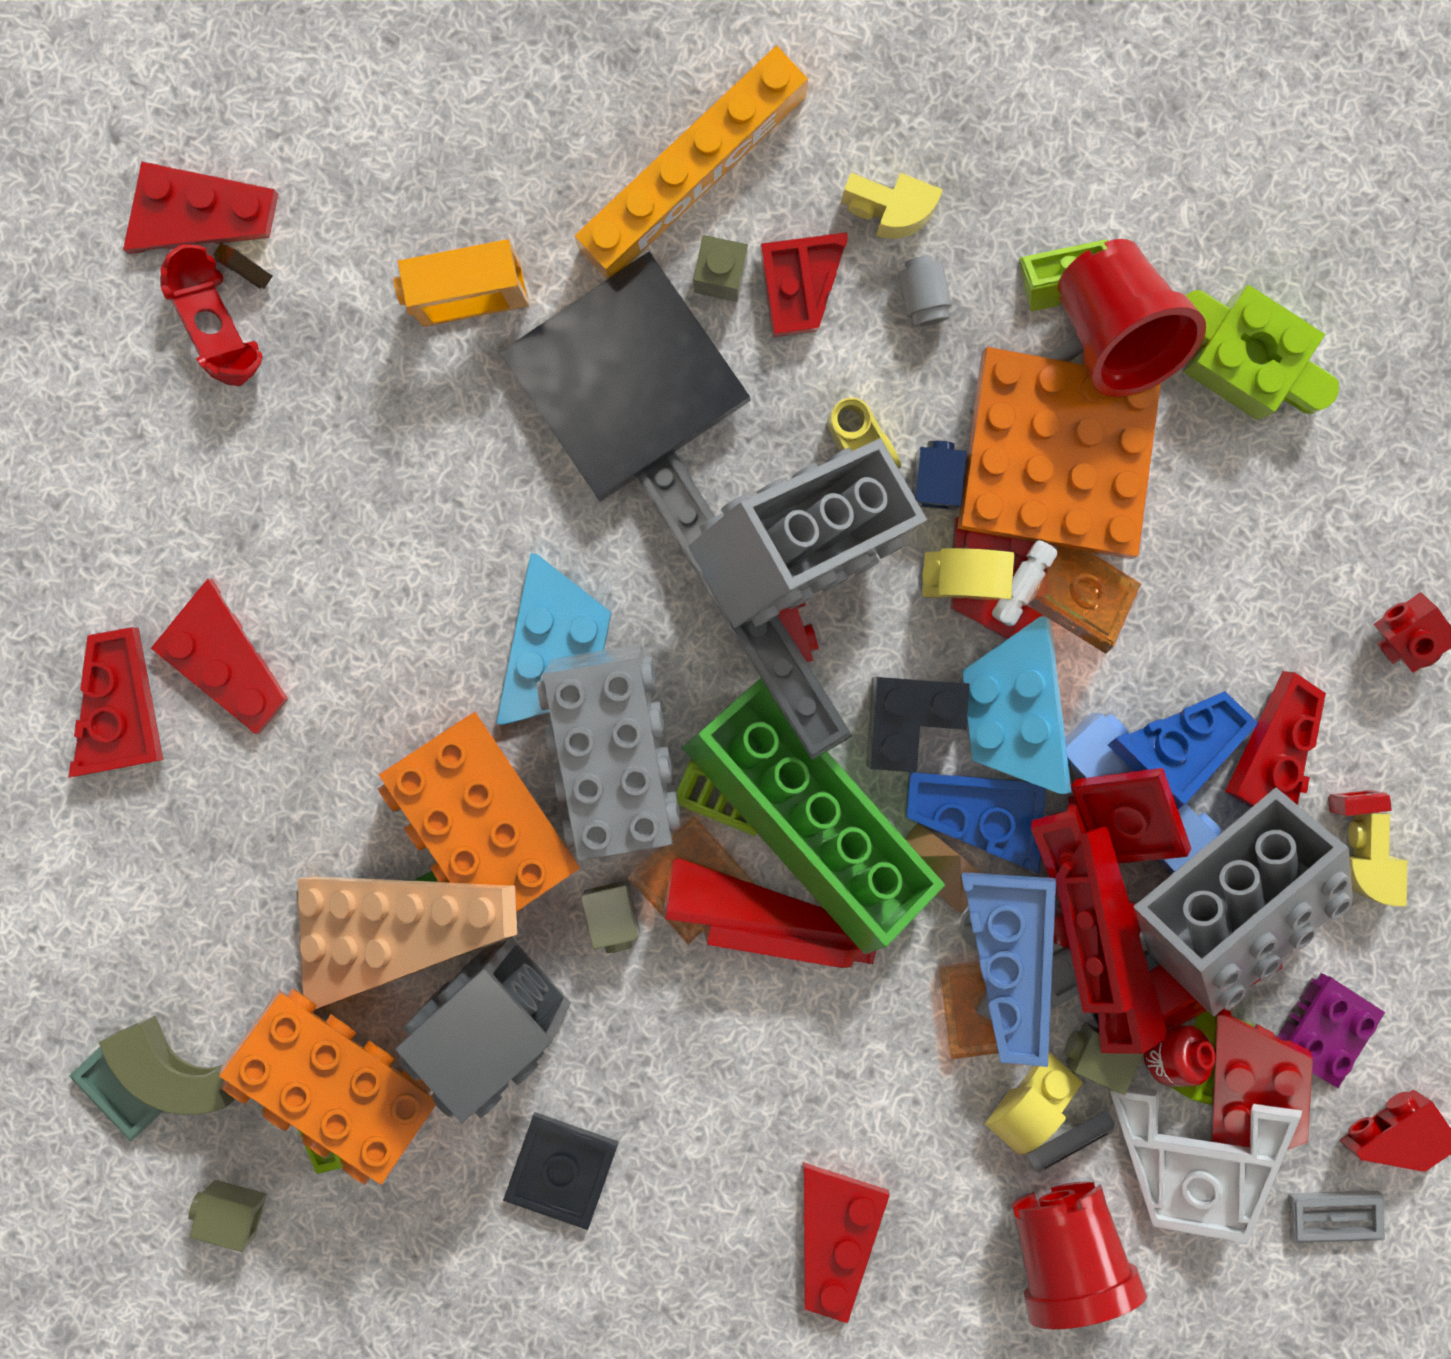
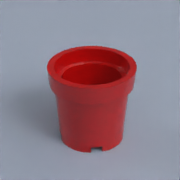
(1128, 319)
(1074, 1259)

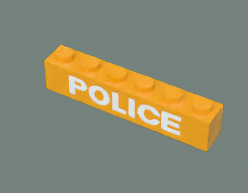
(693, 163)

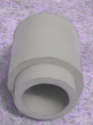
(925, 291)

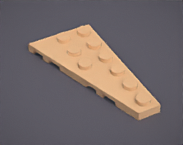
(381, 930)

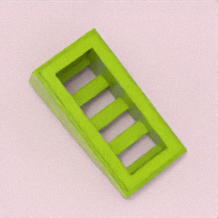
(685, 789)

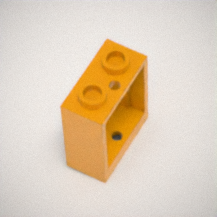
(461, 283)

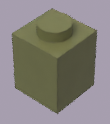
(720, 268)
(611, 916)
(1106, 1069)
(226, 1215)

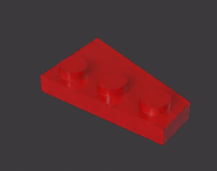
(218, 658)
(1280, 743)

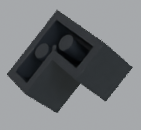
(899, 711)

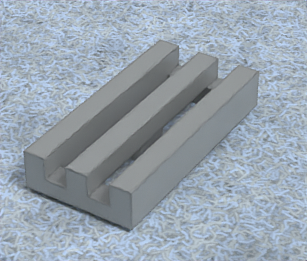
(1326, 1199)

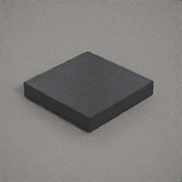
(561, 1171)

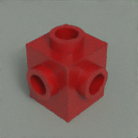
(1414, 633)

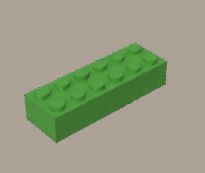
(814, 820)

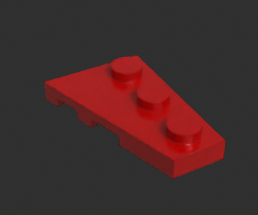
(195, 208)
(117, 706)
(838, 1238)

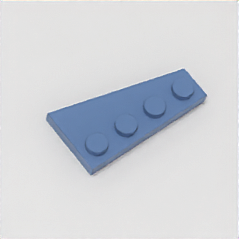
(1015, 951)

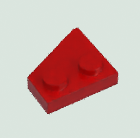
(799, 280)

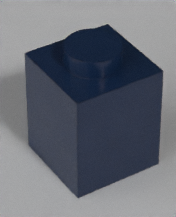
(939, 475)

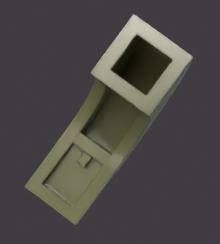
(158, 1076)

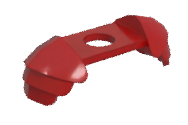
(190, 284)

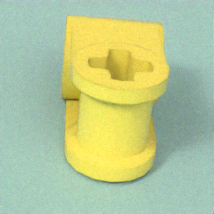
(867, 433)

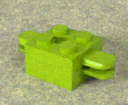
(1255, 374)

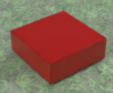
(1359, 802)

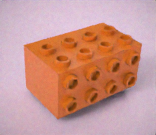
(476, 814)
(327, 1087)

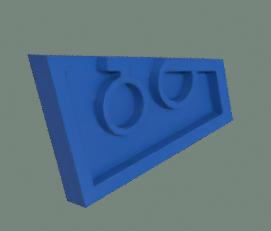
(1187, 743)
(980, 812)

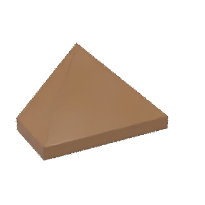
(944, 862)

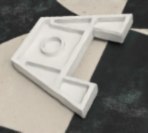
(1202, 1183)

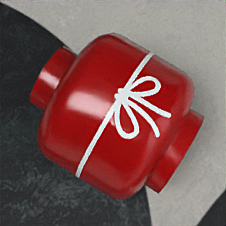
(1181, 1057)

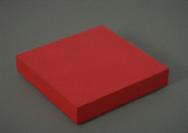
(1136, 811)

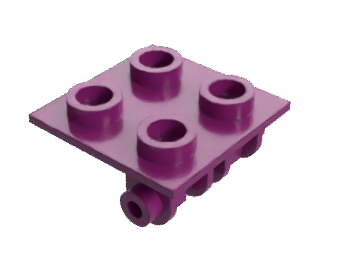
(1332, 1027)

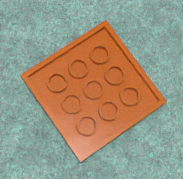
(1056, 456)

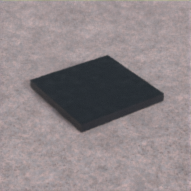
(625, 376)

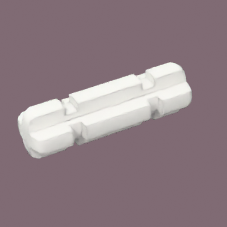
(1025, 582)

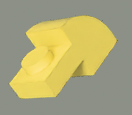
(900, 209)
(968, 574)
(1372, 869)
(1035, 1108)

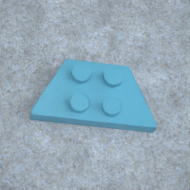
(551, 623)
(1018, 709)

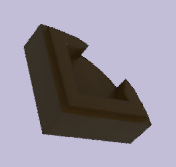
(242, 265)

